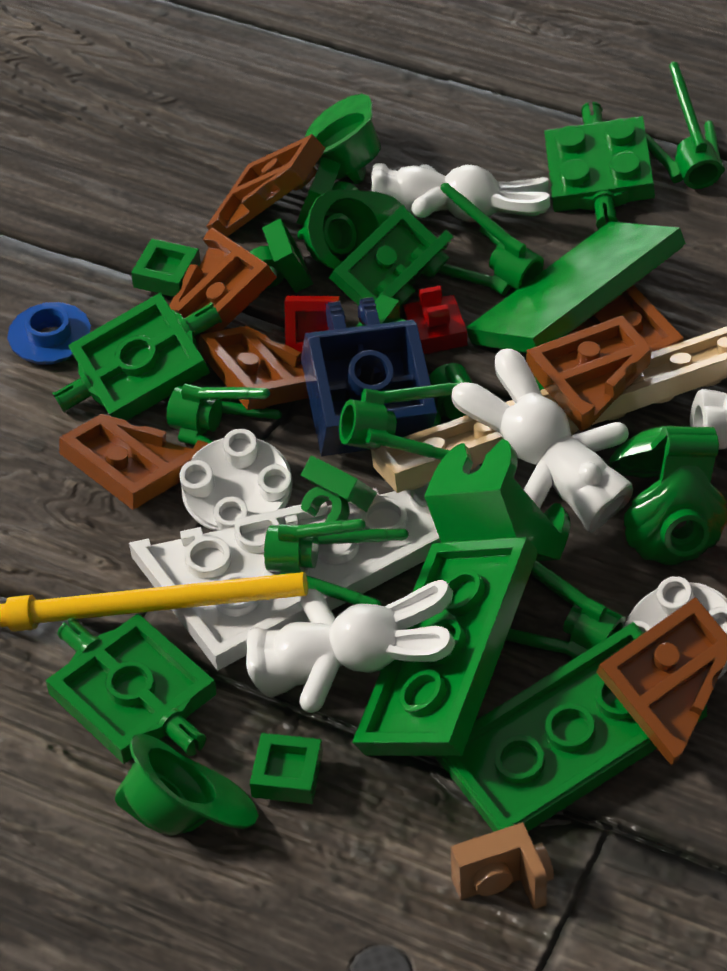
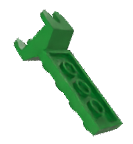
(485, 556)

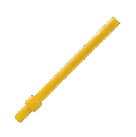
(26, 612)

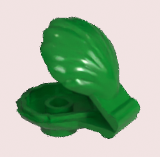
(684, 493)

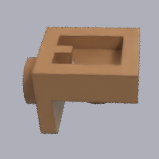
(497, 860)

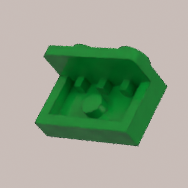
(392, 259)

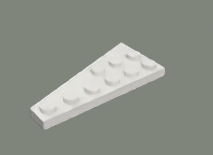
(240, 554)

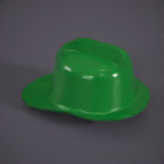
(348, 136)
(342, 222)
(178, 793)

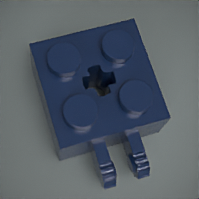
(363, 357)

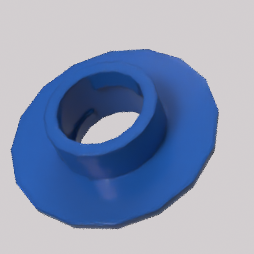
(51, 346)

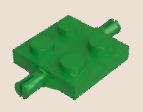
(599, 164)
(138, 358)
(130, 686)

